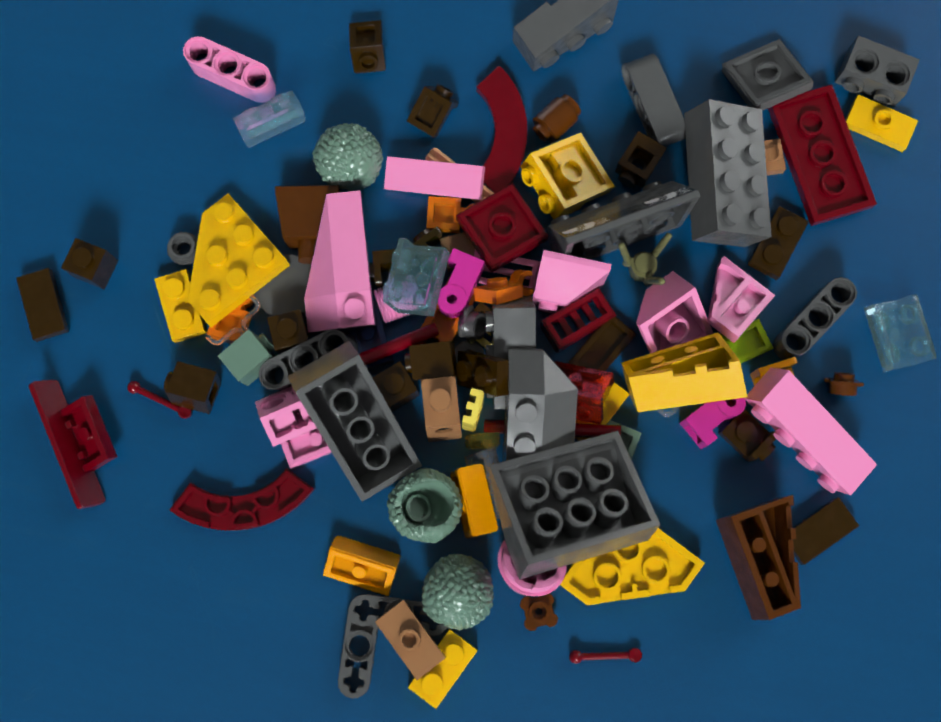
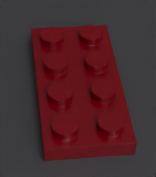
(822, 155)

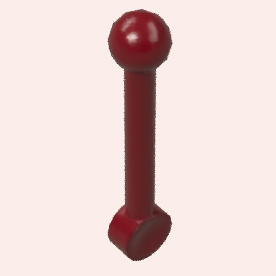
(135, 387)
(633, 655)

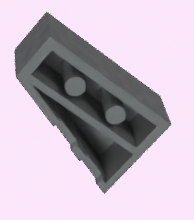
(561, 28)
(510, 326)

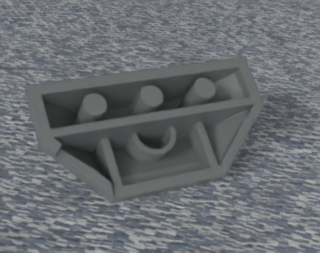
(538, 405)

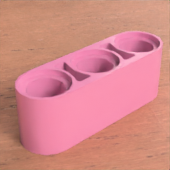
(221, 58)

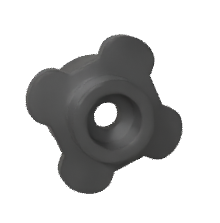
(471, 324)

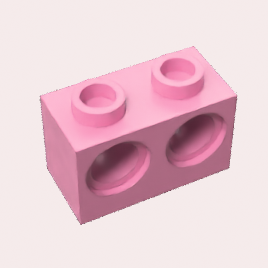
(283, 416)

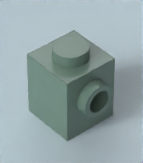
(247, 355)

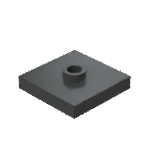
(767, 76)

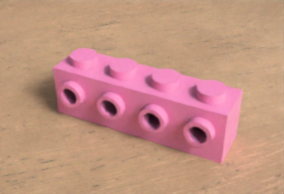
(809, 431)

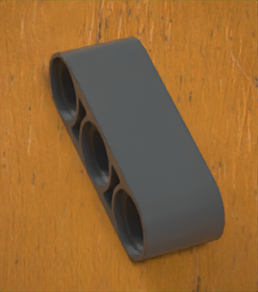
(654, 100)
(825, 308)
(293, 359)

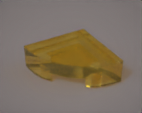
(482, 440)

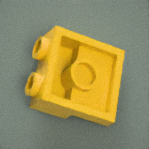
(565, 176)

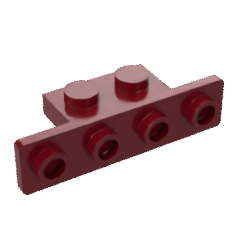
(76, 438)

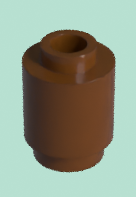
(556, 118)

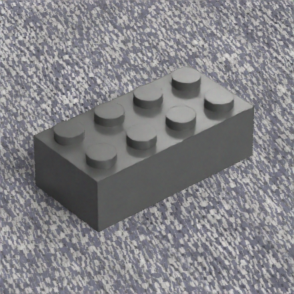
(729, 172)
(354, 420)

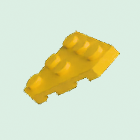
(230, 261)
(633, 572)

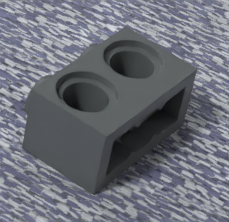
(878, 63)

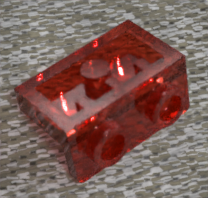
(592, 390)

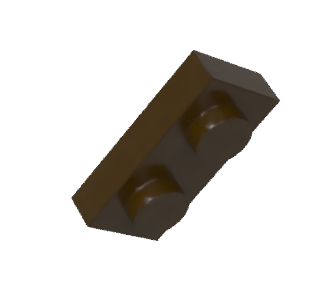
(774, 253)
(482, 372)

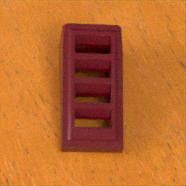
(571, 310)

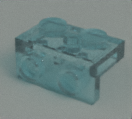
(269, 118)
(415, 278)
(900, 333)

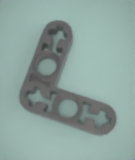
(369, 629)

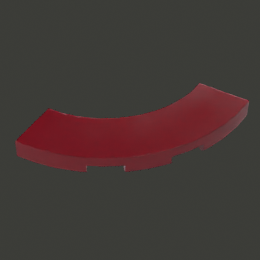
(510, 129)
(243, 511)

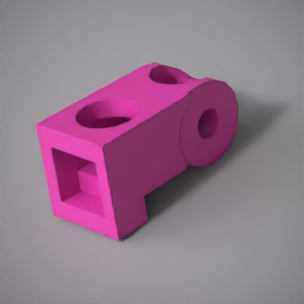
(460, 288)
(708, 416)

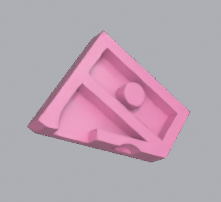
(735, 300)

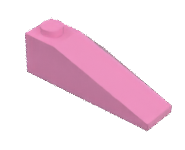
(339, 275)

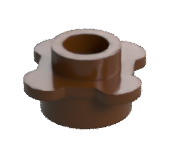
(843, 384)
(533, 620)

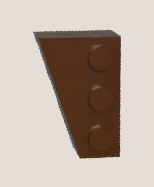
(763, 557)

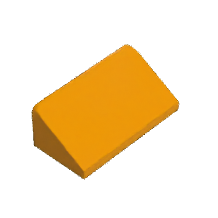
(478, 511)
(361, 565)

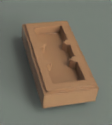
(410, 639)

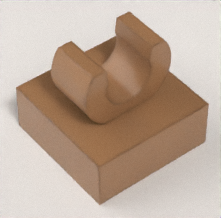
(774, 157)

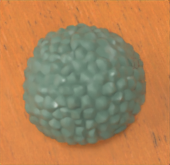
(348, 157)
(425, 505)
(458, 592)

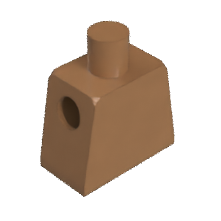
(441, 408)

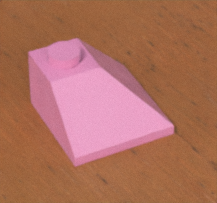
(566, 279)
(671, 314)

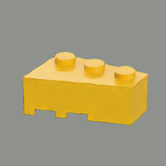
(685, 375)

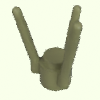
(644, 264)

